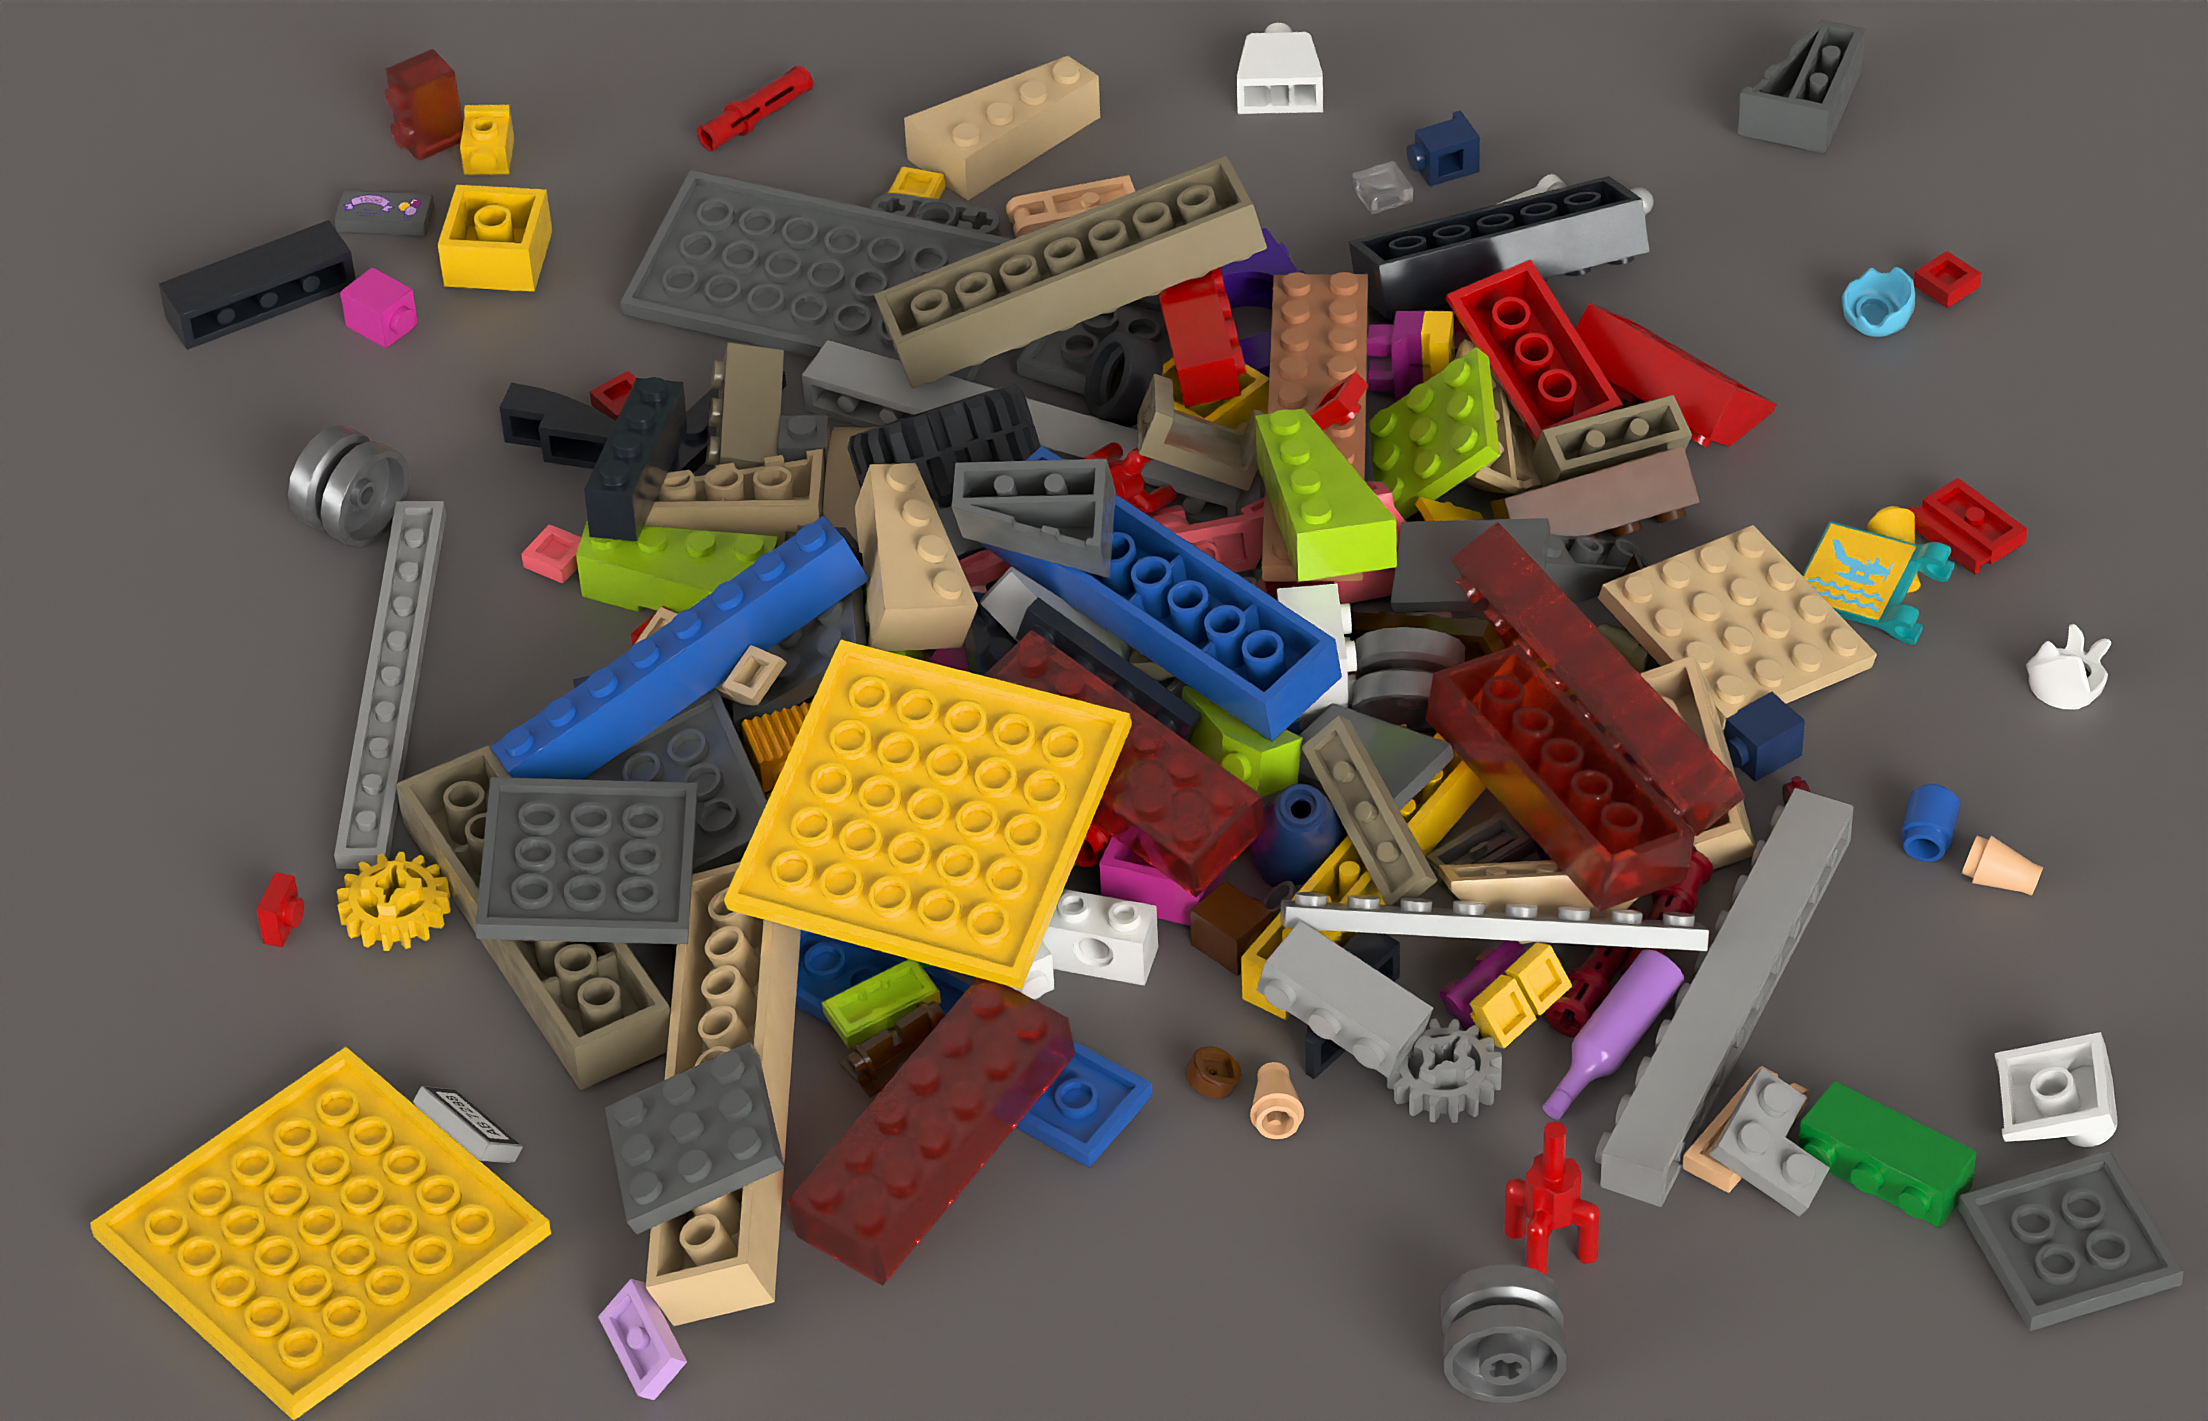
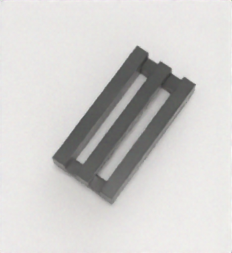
(1509, 847)

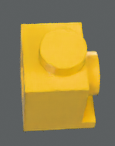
(487, 139)

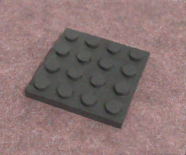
(706, 750)
(587, 861)

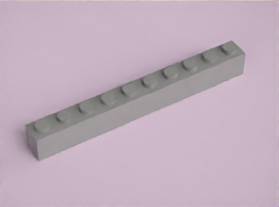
(876, 391)
(1725, 997)

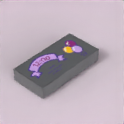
(384, 213)

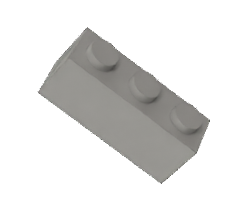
(1344, 999)

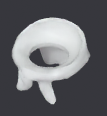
(2060, 676)

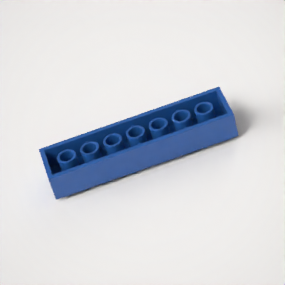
(1196, 620)

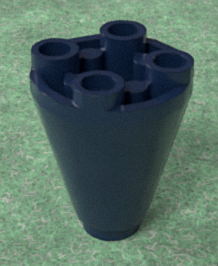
(1297, 836)

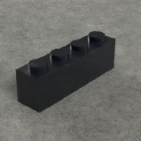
(257, 284)
(636, 459)

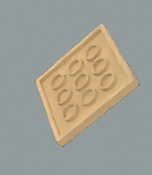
(1742, 619)

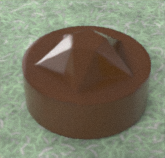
(1213, 1072)

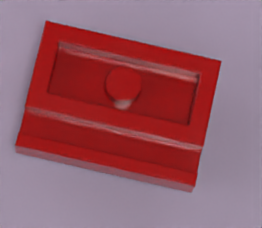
(1968, 525)

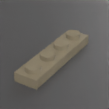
(1368, 812)

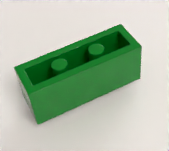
(1888, 1154)

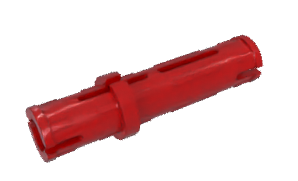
(740, 117)

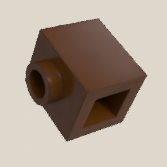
(1228, 925)

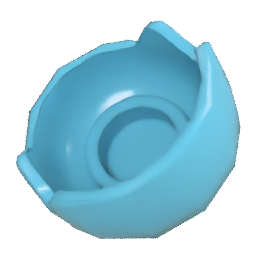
(1879, 302)

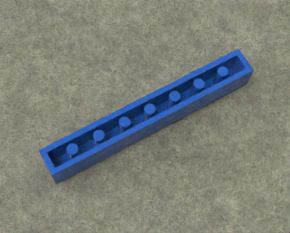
(684, 658)

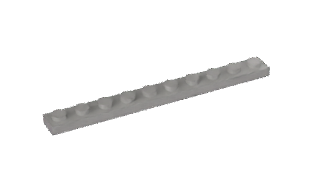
(390, 684)

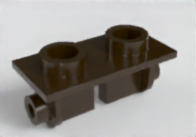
(885, 1053)

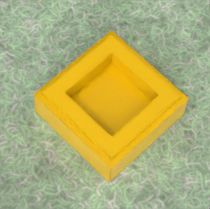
(919, 183)

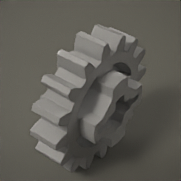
(1446, 1072)

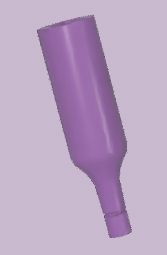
(1617, 1025)

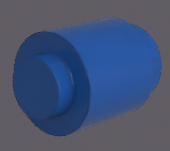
(1930, 822)

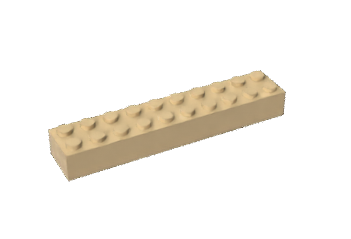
(728, 990)

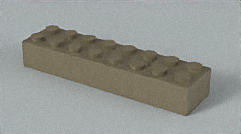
(1070, 271)
(582, 995)

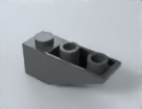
(1586, 563)

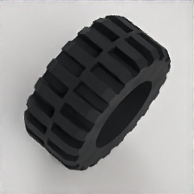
(973, 429)

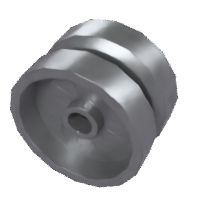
(348, 485)
(1398, 673)
(1503, 1333)

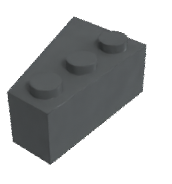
(1808, 91)
(1040, 509)

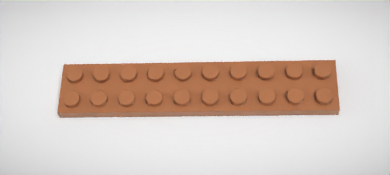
(1315, 345)

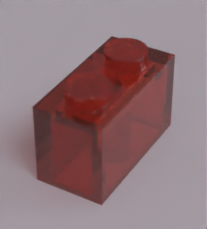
(424, 105)

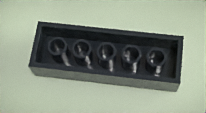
(1556, 229)

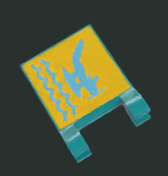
(1870, 574)

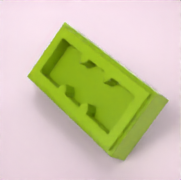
(879, 1001)

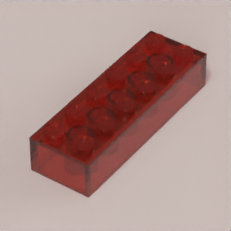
(1560, 777)
(1163, 792)
(931, 1128)

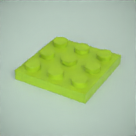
(1436, 433)

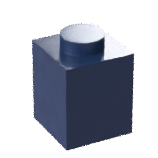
(1764, 736)

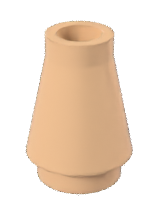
(2001, 867)
(1276, 1105)

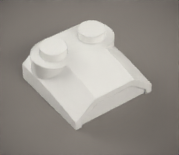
(2058, 1091)

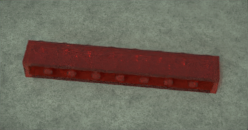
(1596, 677)

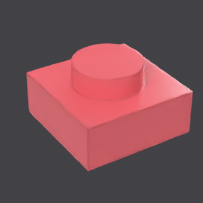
(552, 554)

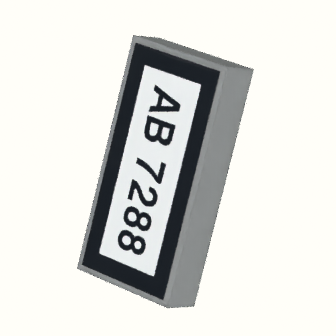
(467, 1124)

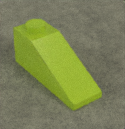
(1242, 750)

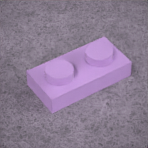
(642, 1339)

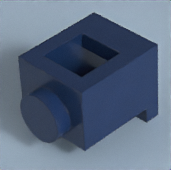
(1445, 150)

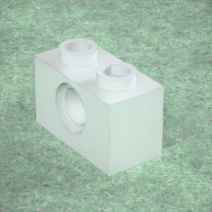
(1103, 937)

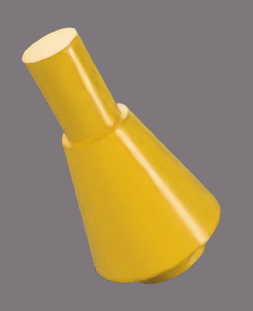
(1897, 524)

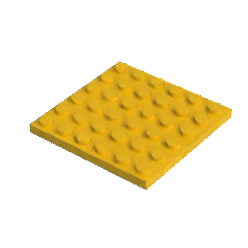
(929, 813)
(320, 1231)

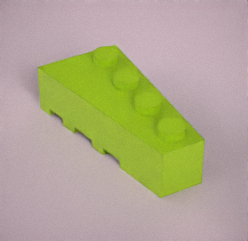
(1320, 501)

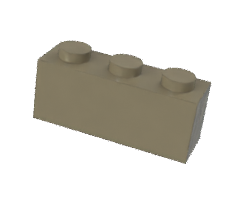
(746, 406)
(1609, 439)

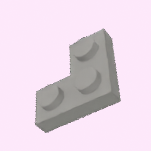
(1757, 1144)

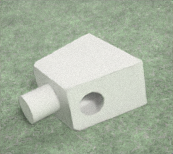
(1279, 73)

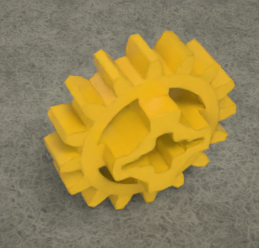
(394, 901)

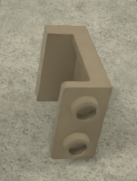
(1193, 441)

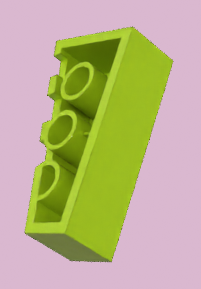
(665, 566)

